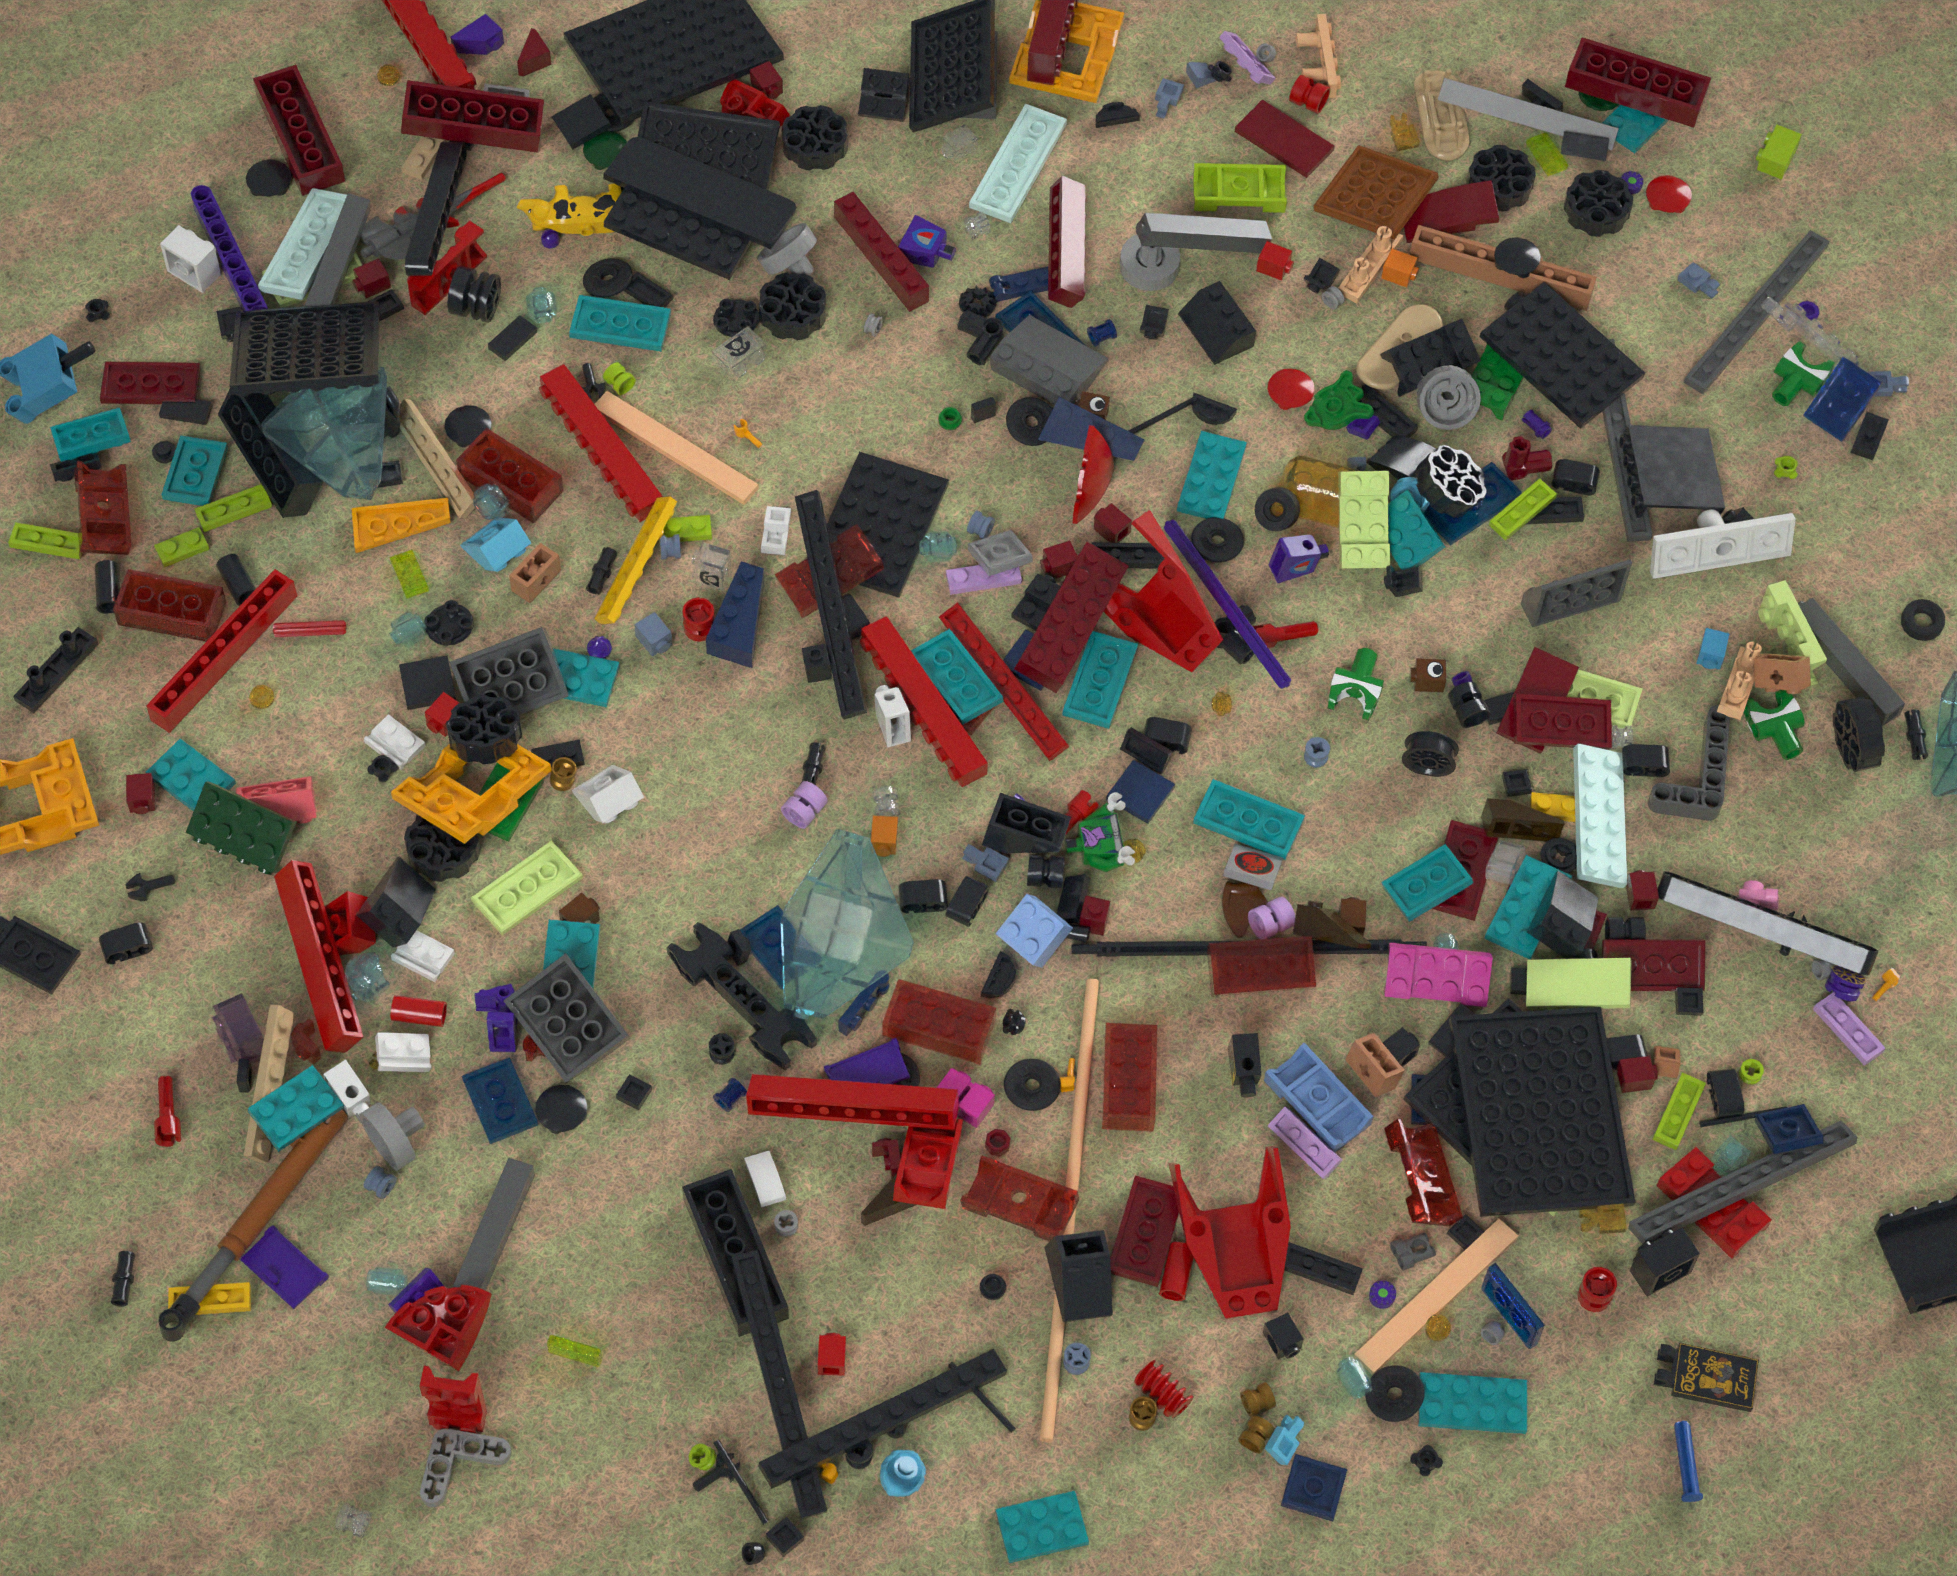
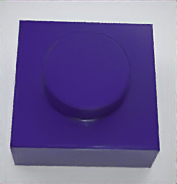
(1363, 427)

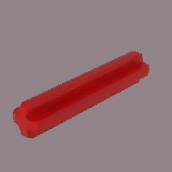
(310, 628)

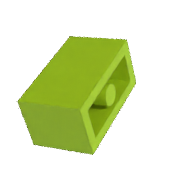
(1778, 151)

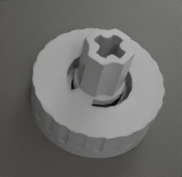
(790, 252)
(1152, 277)
(1442, 380)
(391, 1133)

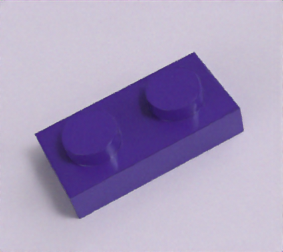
(415, 1289)

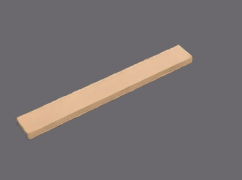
(676, 448)
(1436, 1296)

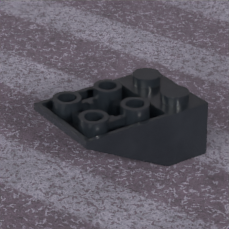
(1081, 1275)

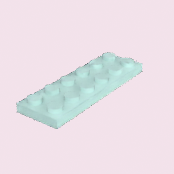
(1018, 163)
(303, 246)
(1600, 816)

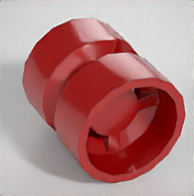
(1310, 94)
(697, 618)
(1597, 1289)

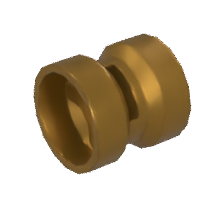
(563, 774)
(1258, 1399)
(1144, 1408)
(1256, 1434)

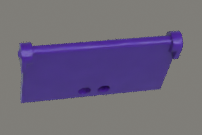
(875, 1065)
(278, 1259)

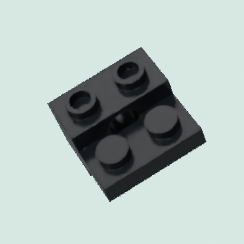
(884, 94)

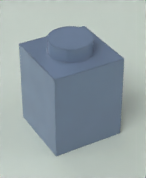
(653, 634)

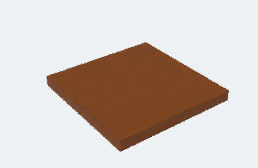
(1376, 191)

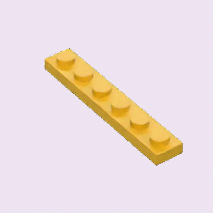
(638, 555)

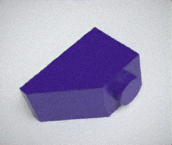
(478, 37)

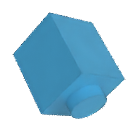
(1712, 649)

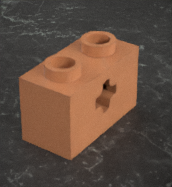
(535, 572)
(1782, 673)
(1374, 1064)

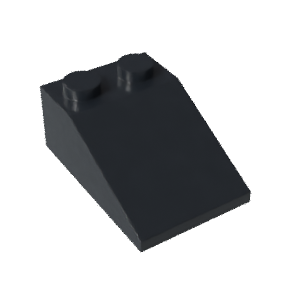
(1024, 827)
(397, 904)
(1564, 917)

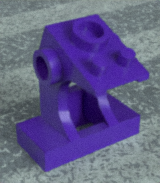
(499, 1015)

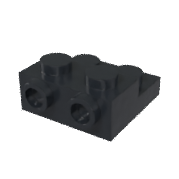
(1036, 601)

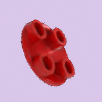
(1668, 194)
(1290, 388)

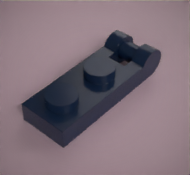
(1019, 284)
(863, 1002)

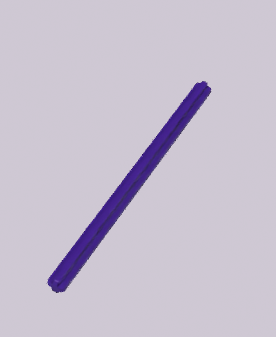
(1227, 604)

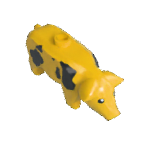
(569, 213)

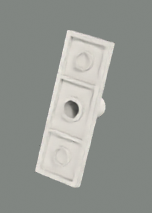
(1721, 544)

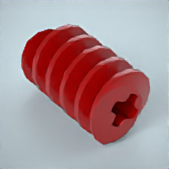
(1162, 1390)

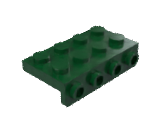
(240, 828)

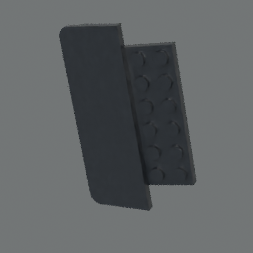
(692, 207)

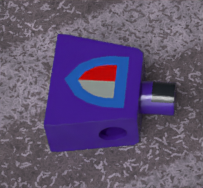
(925, 243)
(1296, 557)

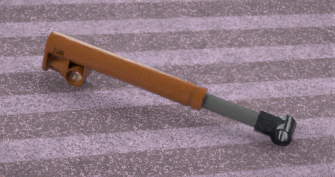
(252, 1222)

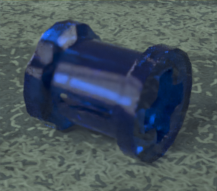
(1101, 332)
(730, 1094)

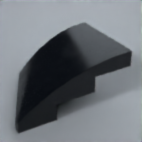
(1400, 456)

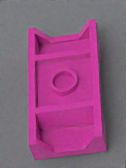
(1438, 974)

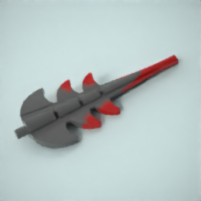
(394, 239)

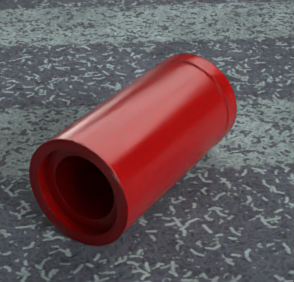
(418, 1011)
(1176, 1272)

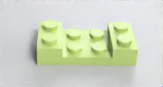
(1363, 519)
(1782, 612)

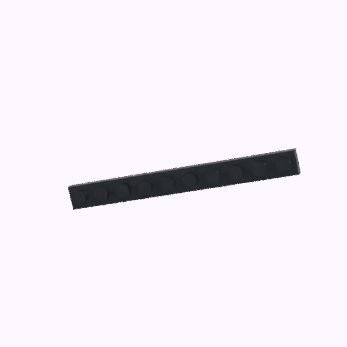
(830, 605)
(776, 1375)
(882, 1418)

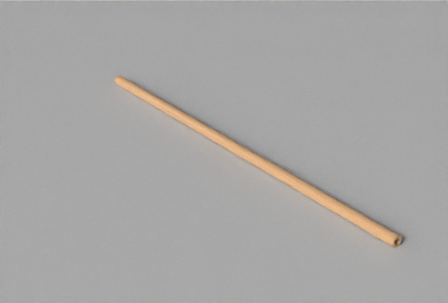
(1072, 1182)

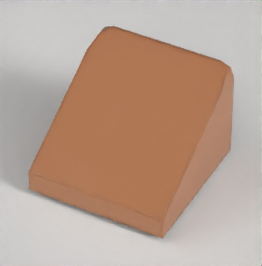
(1667, 1061)

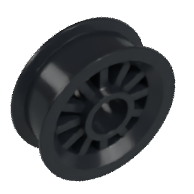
(1430, 754)

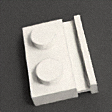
(394, 741)
(424, 956)
(403, 1052)

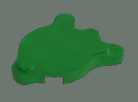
(1338, 405)

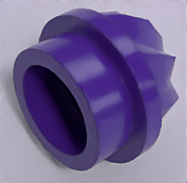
(599, 647)

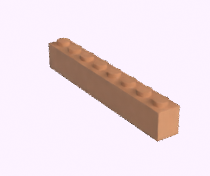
(1478, 262)

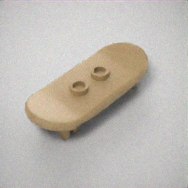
(1441, 122)
(1409, 324)

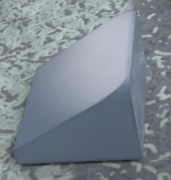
(1199, 74)

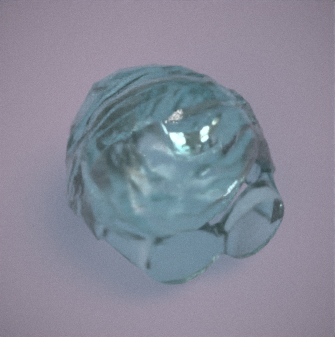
(362, 974)

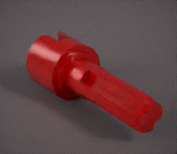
(1272, 634)
(1080, 808)
(167, 1124)

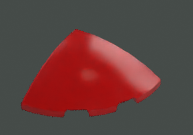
(751, 102)
(1095, 475)
(443, 1322)

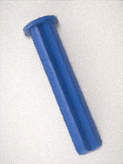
(1687, 1462)

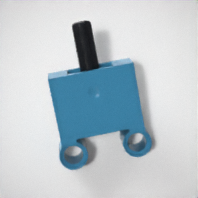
(43, 375)

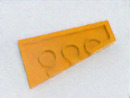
(395, 521)

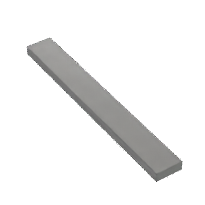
(1522, 111)

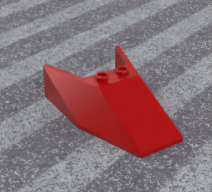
(1168, 609)
(1240, 1245)

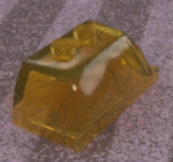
(1315, 487)

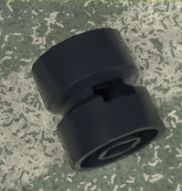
(1469, 705)
(1045, 871)
(1619, 929)

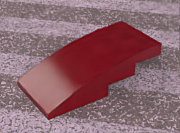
(1455, 209)

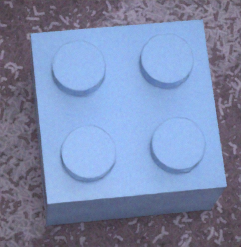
(1034, 930)

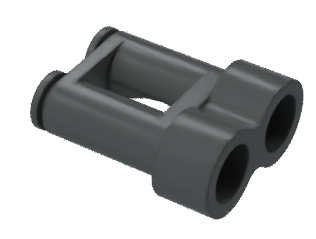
(1405, 1257)

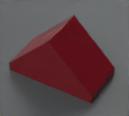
(534, 55)

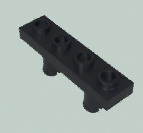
(56, 669)

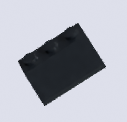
(1218, 323)

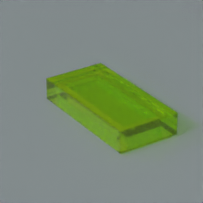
(1546, 154)
(409, 574)
(574, 1350)

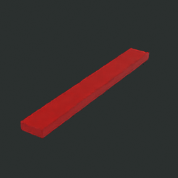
(1013, 692)

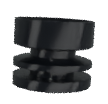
(474, 294)

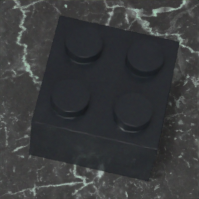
(1664, 1261)

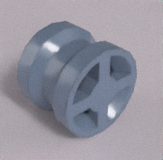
(980, 524)
(670, 547)
(1317, 758)
(380, 1182)
(1074, 1353)

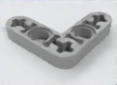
(457, 1450)

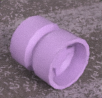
(802, 806)
(1270, 919)

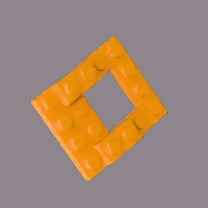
(1092, 28)
(61, 797)
(457, 808)

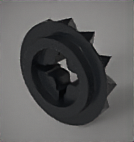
(988, 301)
(1564, 848)

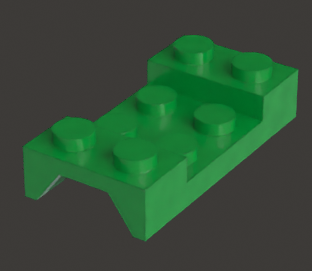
(1496, 382)

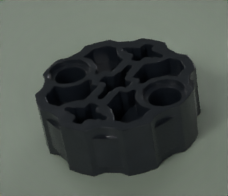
(817, 131)
(1510, 181)
(1600, 203)
(795, 305)
(1450, 481)
(481, 713)
(1858, 734)
(422, 840)

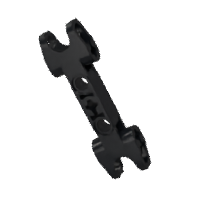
(771, 1027)

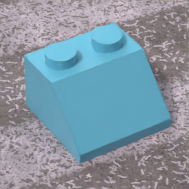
(497, 543)

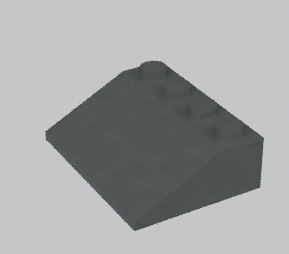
(1046, 361)
(1576, 594)
(515, 669)
(566, 1018)

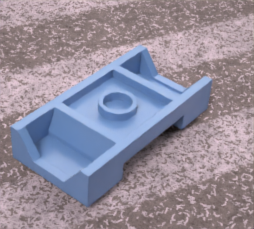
(1319, 1098)

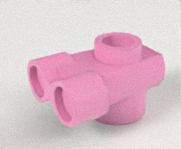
(1754, 893)

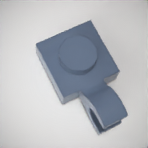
(1167, 94)
(1698, 279)
(1890, 383)
(988, 863)

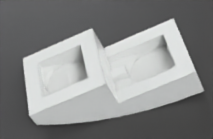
(775, 530)
(765, 1178)

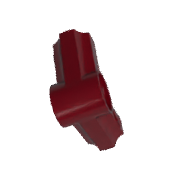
(1521, 462)

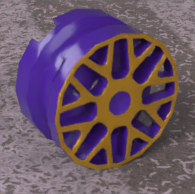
(1845, 983)

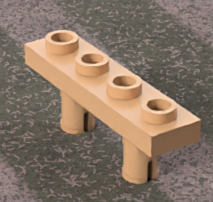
(1326, 47)
(1369, 264)
(1739, 682)

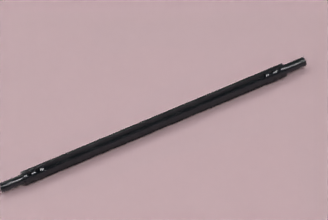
(1199, 948)

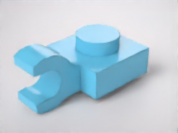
(1283, 1441)

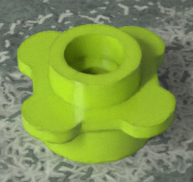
(1790, 463)

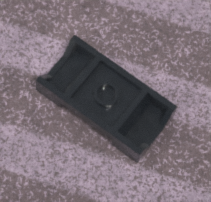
(1435, 349)

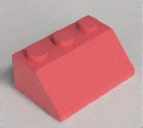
(287, 797)

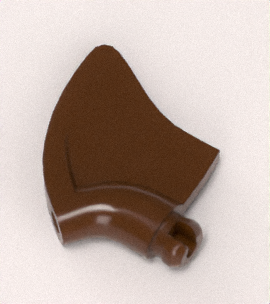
(1237, 902)

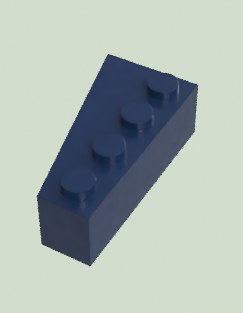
(1070, 424)
(737, 621)

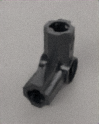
(982, 329)
(1232, 640)

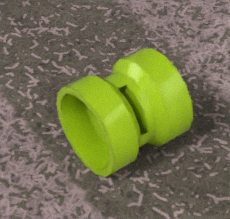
(616, 376)

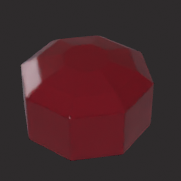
(997, 1142)

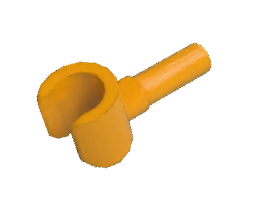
(744, 432)
(1891, 979)
(1067, 1083)
(829, 1472)

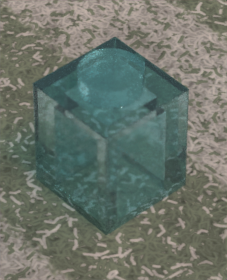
(1730, 1156)

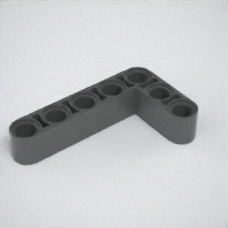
(1708, 774)

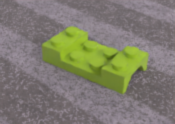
(1239, 186)

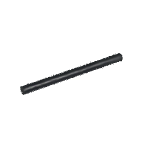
(1161, 416)
(1729, 1119)
(990, 1406)
(741, 1482)

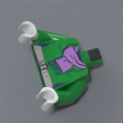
(1101, 838)

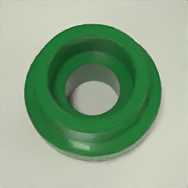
(947, 413)

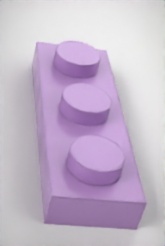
(1246, 58)
(975, 578)
(1849, 1028)
(1305, 1142)

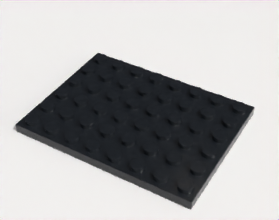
(670, 51)
(305, 348)
(1541, 1111)

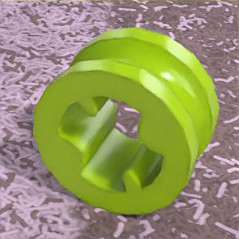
(1744, 1074)
(698, 1451)

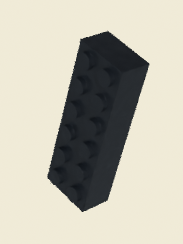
(283, 477)
(727, 1231)

